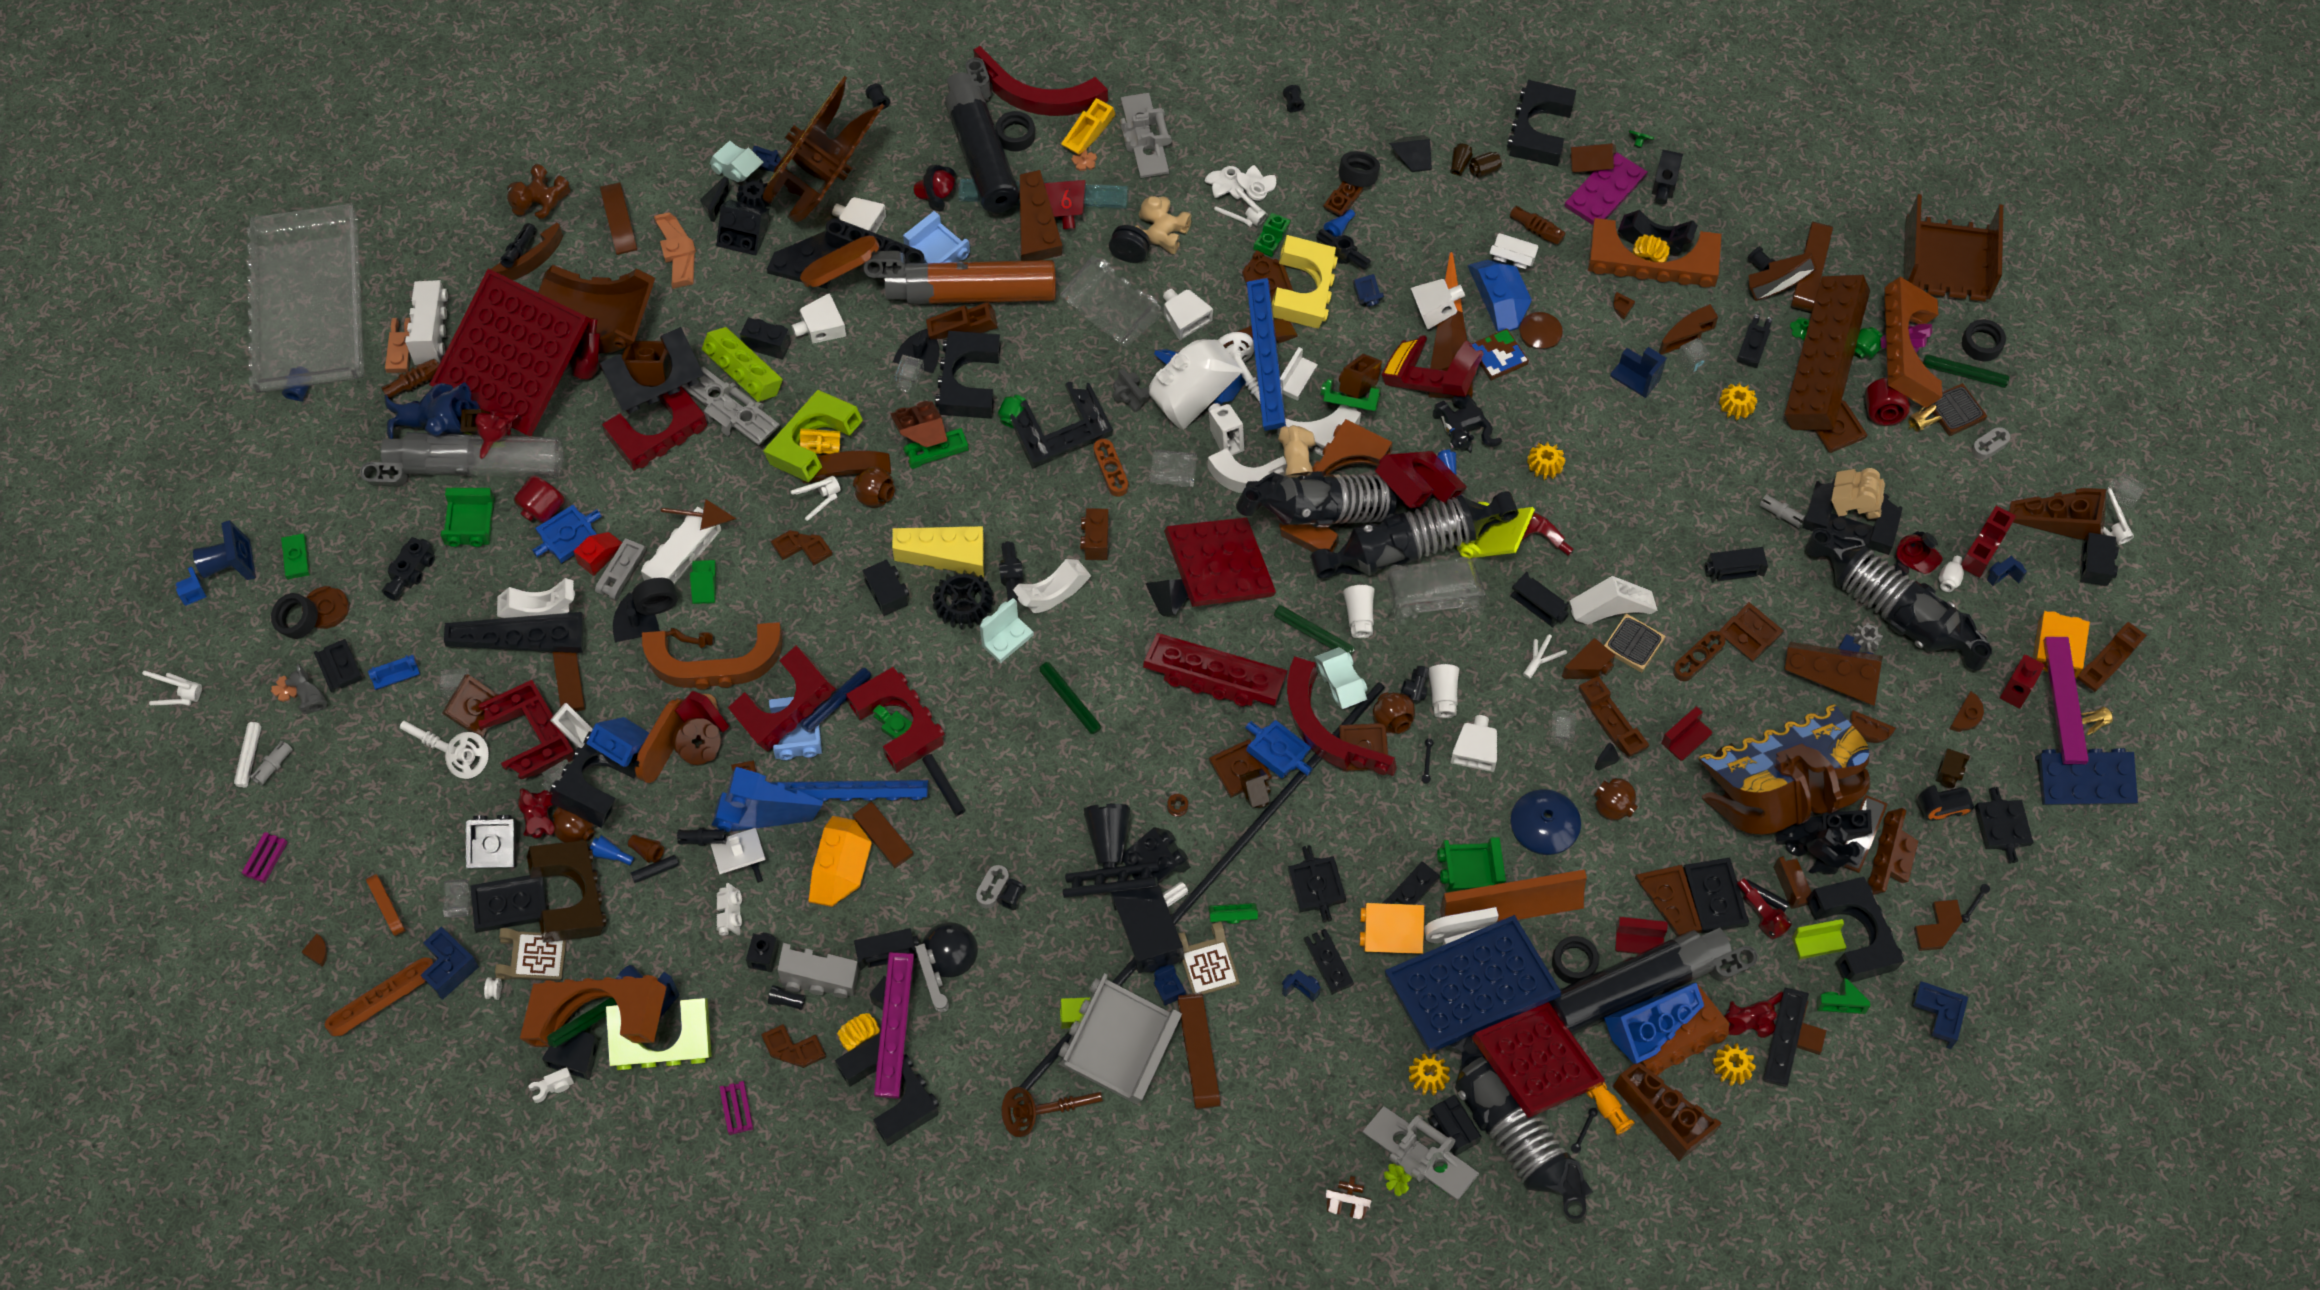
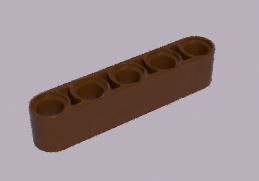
(1817, 244)
(1199, 1051)

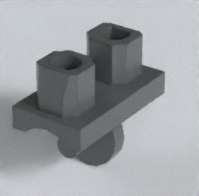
(1127, 389)

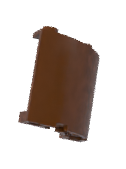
(614, 303)

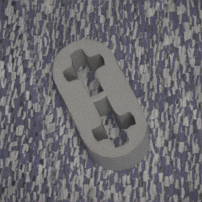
(1993, 447)
(987, 884)

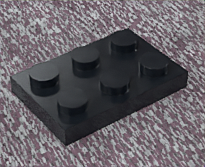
(1716, 895)
(507, 902)

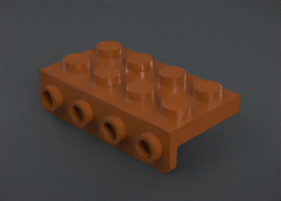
(1692, 1038)

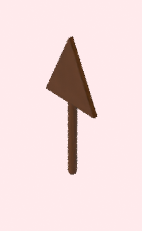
(711, 515)

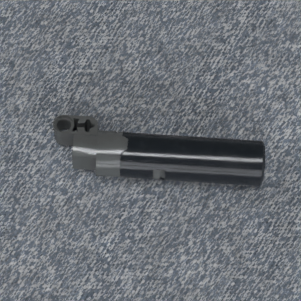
(979, 137)
(1649, 975)

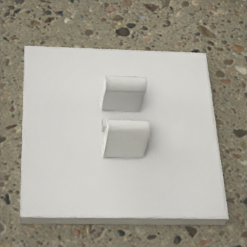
(739, 851)

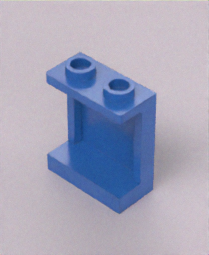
(617, 739)

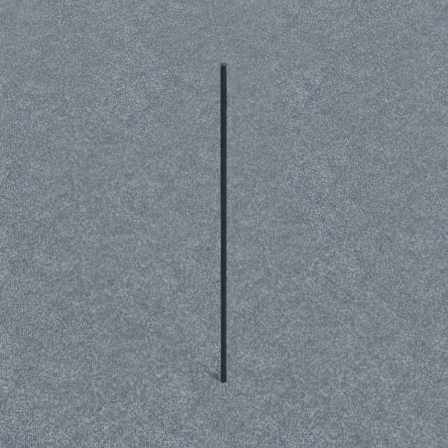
(1215, 872)

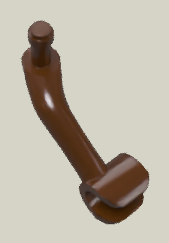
(705, 638)

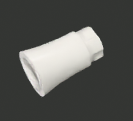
(1360, 610)
(1444, 689)

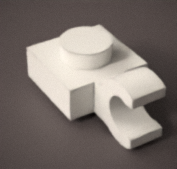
(554, 1082)

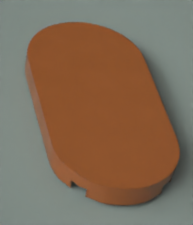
(839, 261)
(658, 744)

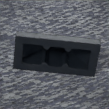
(715, 198)

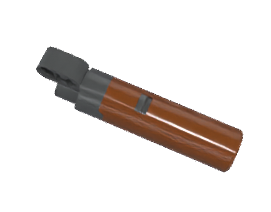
(964, 280)

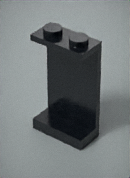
(1148, 927)

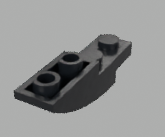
(1855, 823)

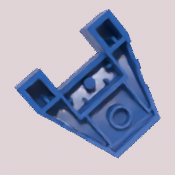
(759, 804)

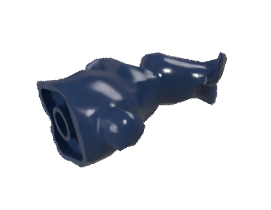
(438, 410)

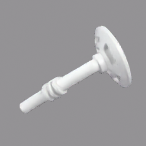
(1237, 354)
(455, 753)

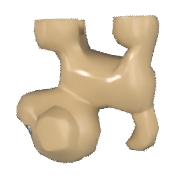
(1156, 211)
(1296, 443)

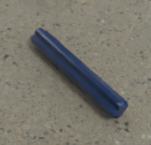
(835, 700)

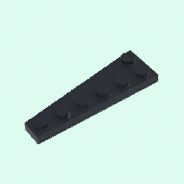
(530, 633)

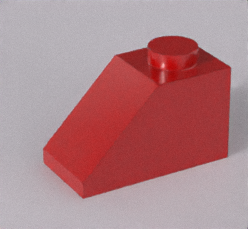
(596, 551)

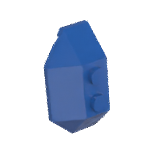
(1501, 293)

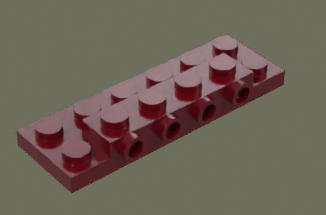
(1214, 671)

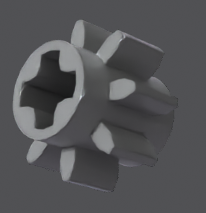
(1867, 637)

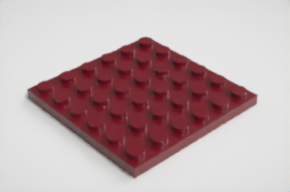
(511, 349)

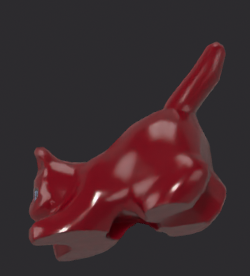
(493, 427)
(535, 812)
(1757, 1016)

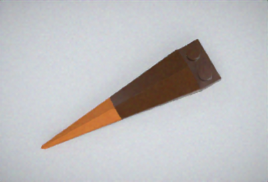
(1449, 334)

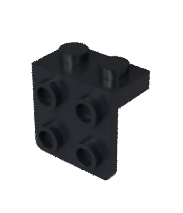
(1159, 847)

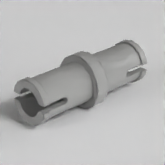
(1782, 511)
(271, 763)

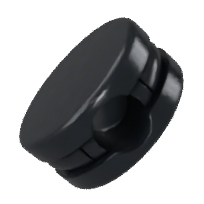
(1129, 243)

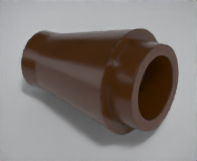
(647, 848)

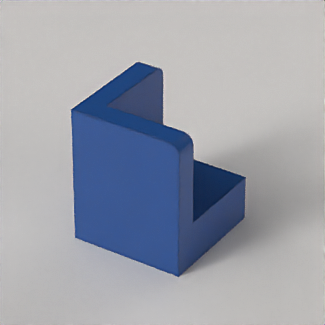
(190, 589)

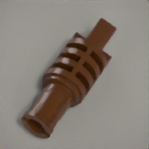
(1538, 225)
(412, 378)

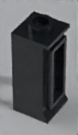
(1736, 564)
(1540, 600)
(875, 949)

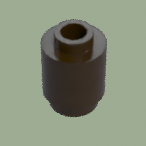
(1485, 164)

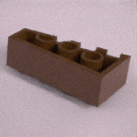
(1037, 223)
(1839, 669)
(1665, 1111)

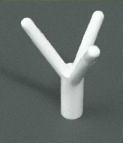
(1536, 661)

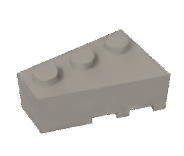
(817, 973)

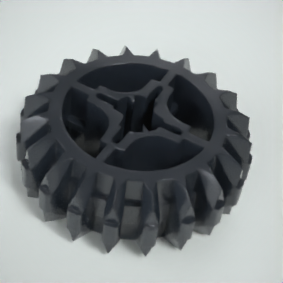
(966, 610)

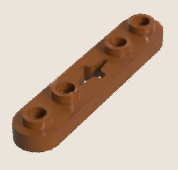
(370, 1003)

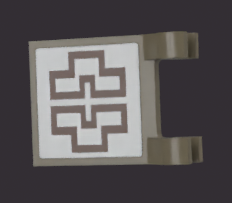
(531, 957)
(1209, 963)

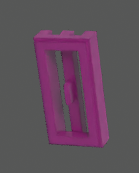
(256, 854)
(731, 1088)

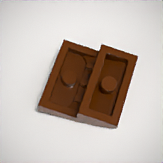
(1751, 632)

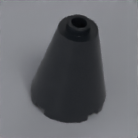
(1108, 832)

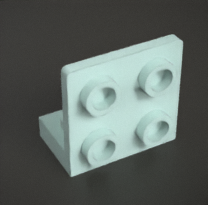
(1004, 631)

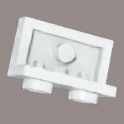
(1514, 249)

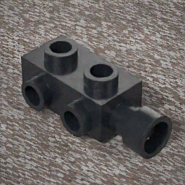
(408, 567)

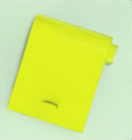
(1499, 538)

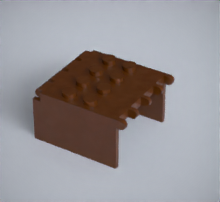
(1953, 256)

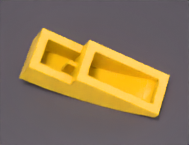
(1089, 126)

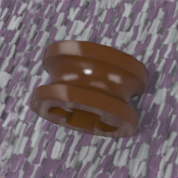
(1172, 800)

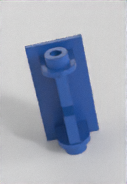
(394, 672)

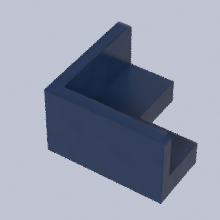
(1638, 371)
(452, 963)
(1948, 1007)

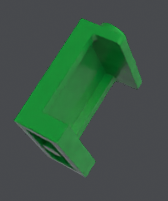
(1341, 398)
(468, 516)
(1471, 865)

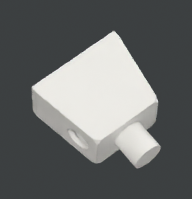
(861, 213)
(1436, 301)
(1186, 312)
(820, 321)
(1224, 420)
(1476, 745)

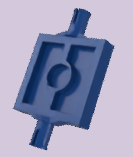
(565, 532)
(1278, 749)

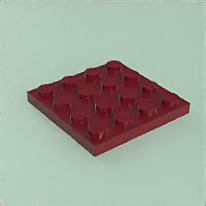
(1219, 561)
(1538, 1059)

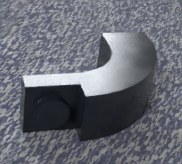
(1637, 224)

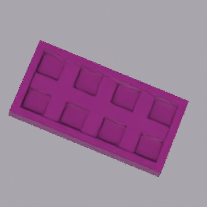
(1606, 190)

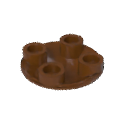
(1540, 330)

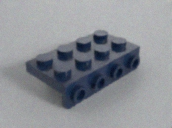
(2103, 780)

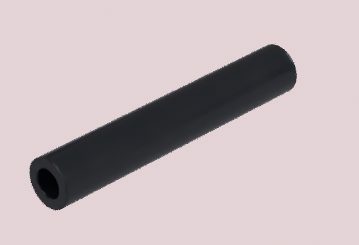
(943, 785)

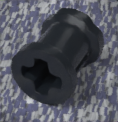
(877, 96)
(1293, 98)
(1760, 259)
(1011, 894)

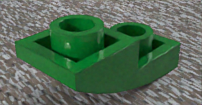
(1272, 234)

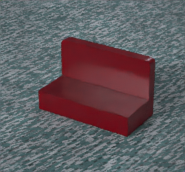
(700, 706)
(1686, 735)
(1638, 935)

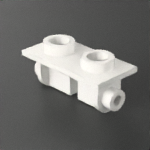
(729, 900)

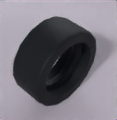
(1019, 118)
(1361, 160)
(1980, 353)
(654, 596)
(307, 620)
(1579, 943)

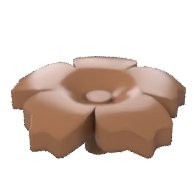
(1084, 160)
(283, 691)

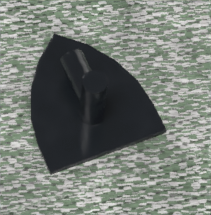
(922, 348)
(631, 624)

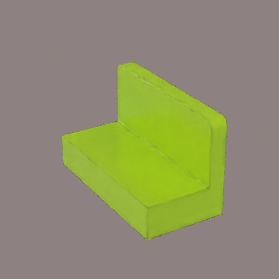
(1819, 939)

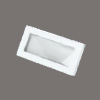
(571, 725)

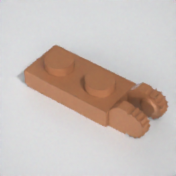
(397, 352)

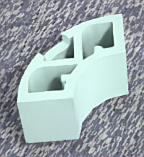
(735, 162)
(1344, 682)

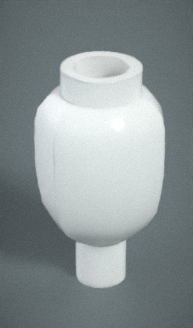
(1951, 574)

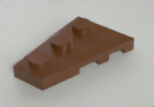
(1671, 897)

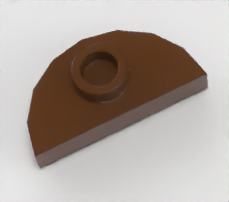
(1969, 714)
(1870, 728)

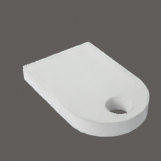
(1458, 924)

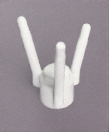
(1254, 213)
(826, 487)
(2119, 530)
(187, 690)

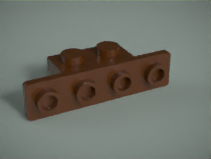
(1894, 853)

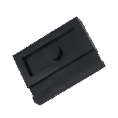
(338, 665)

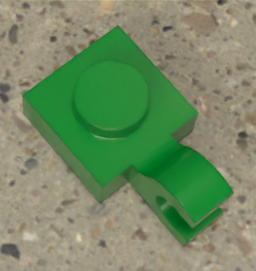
(893, 725)

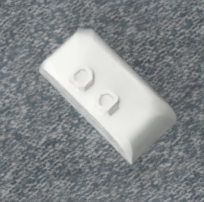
(1193, 380)

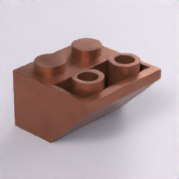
(920, 423)

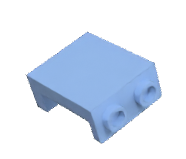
(936, 241)
(798, 741)

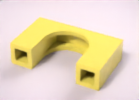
(1317, 261)

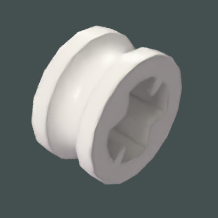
(493, 988)

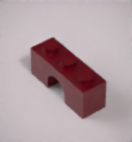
(1988, 541)

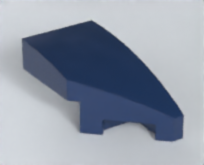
(769, 158)
(1168, 984)

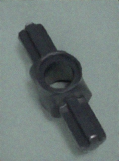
(1345, 249)
(1010, 569)

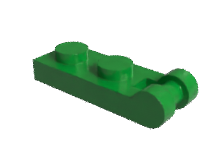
(955, 444)

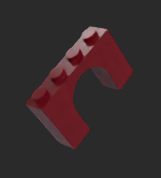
(640, 448)
(1418, 475)
(811, 690)
(891, 690)

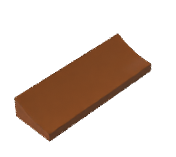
(1521, 898)

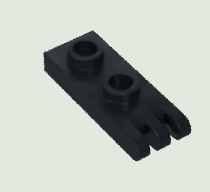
(1329, 962)

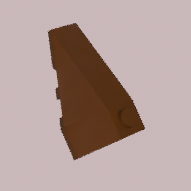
(2064, 514)

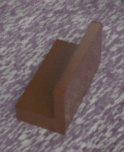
(1593, 157)
(1792, 882)

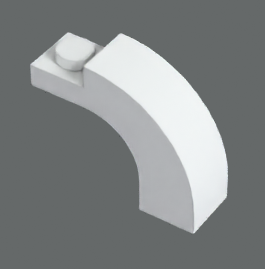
(1235, 476)
(1054, 589)
(521, 603)

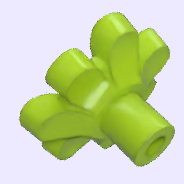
(1397, 1179)

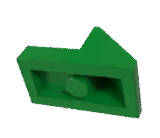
(703, 581)
(1848, 1001)

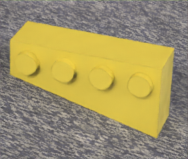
(941, 548)

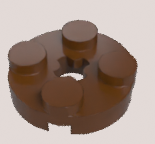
(689, 730)

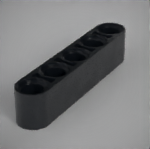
(848, 231)

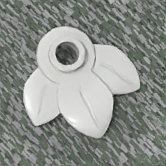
(1224, 183)
(1255, 183)

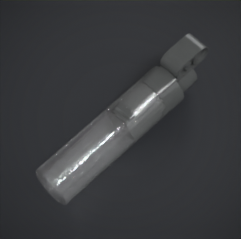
(461, 456)

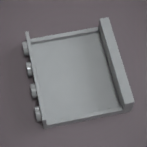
(1118, 1040)

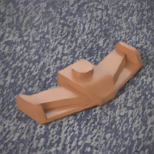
(677, 249)

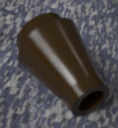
(1461, 156)

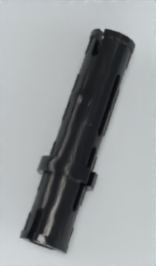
(515, 249)

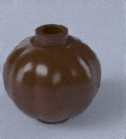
(874, 484)
(1395, 710)
(1616, 799)
(571, 827)

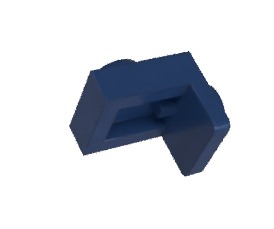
(1367, 290)
(2007, 567)
(1305, 984)

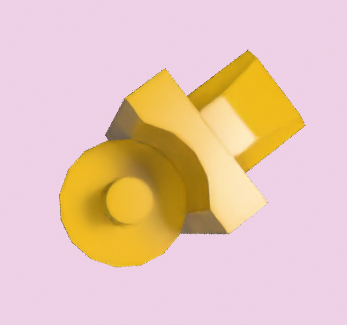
(820, 440)

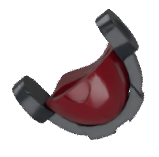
(935, 185)
(1917, 553)

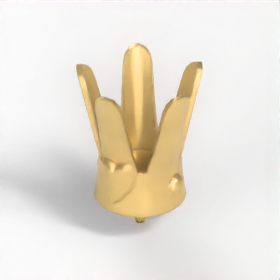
(1917, 420)
(2101, 716)

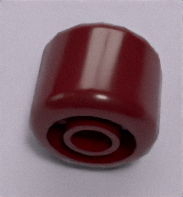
(1885, 404)
(538, 499)

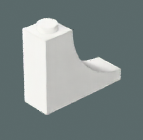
(1324, 428)
(1611, 598)

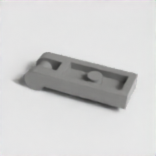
(620, 569)
(932, 979)

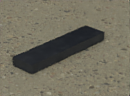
(1786, 1037)

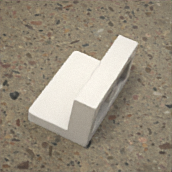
(1297, 375)

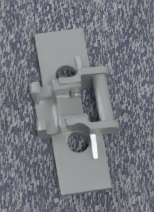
(1138, 137)
(729, 412)
(1417, 1158)

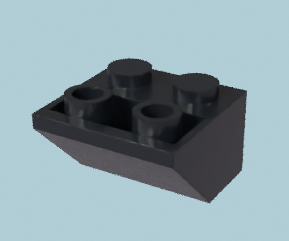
(742, 227)

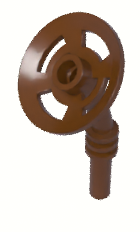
(1030, 1110)

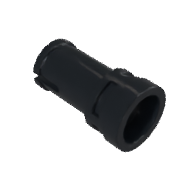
(779, 997)

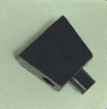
(1666, 176)
(575, 1054)

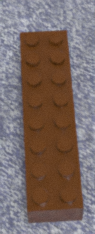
(1827, 353)

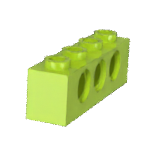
(742, 364)

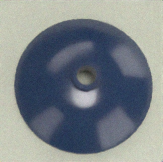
(1545, 834)

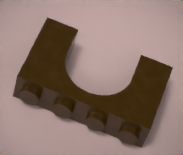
(574, 862)

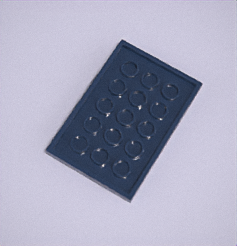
(1472, 983)

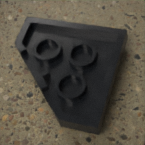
(795, 258)

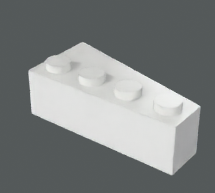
(427, 322)

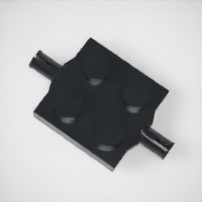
(2003, 824)
(1316, 884)

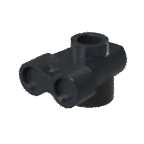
(1415, 687)

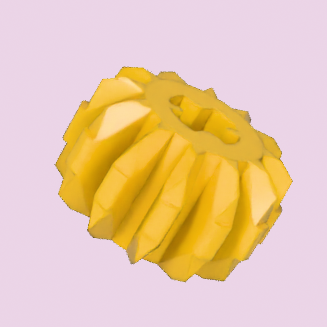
(1651, 248)
(1737, 401)
(1546, 460)
(858, 1031)
(1742, 1062)
(1429, 1082)

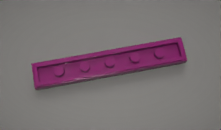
(2065, 700)
(894, 1025)

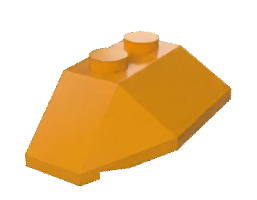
(839, 861)

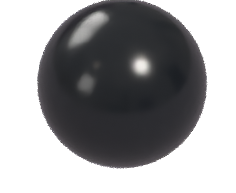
(952, 948)

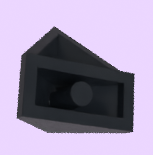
(1414, 152)
(1168, 595)

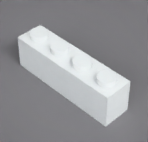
(680, 550)

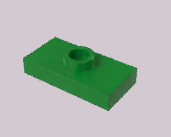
(295, 556)
(1233, 912)

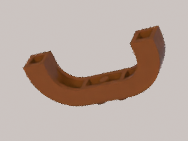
(714, 672)

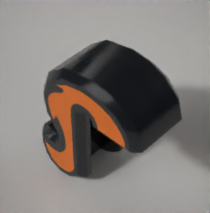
(1943, 804)

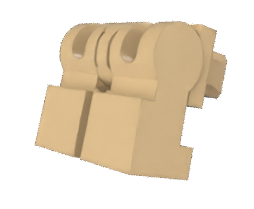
(1858, 491)

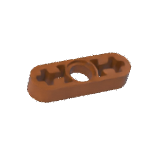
(1111, 459)
(385, 905)

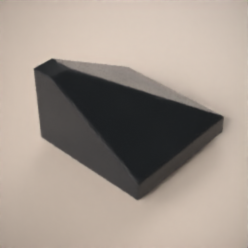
(1608, 757)

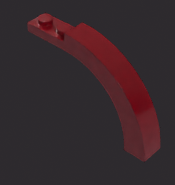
(1038, 100)
(1322, 742)

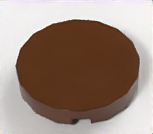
(330, 612)

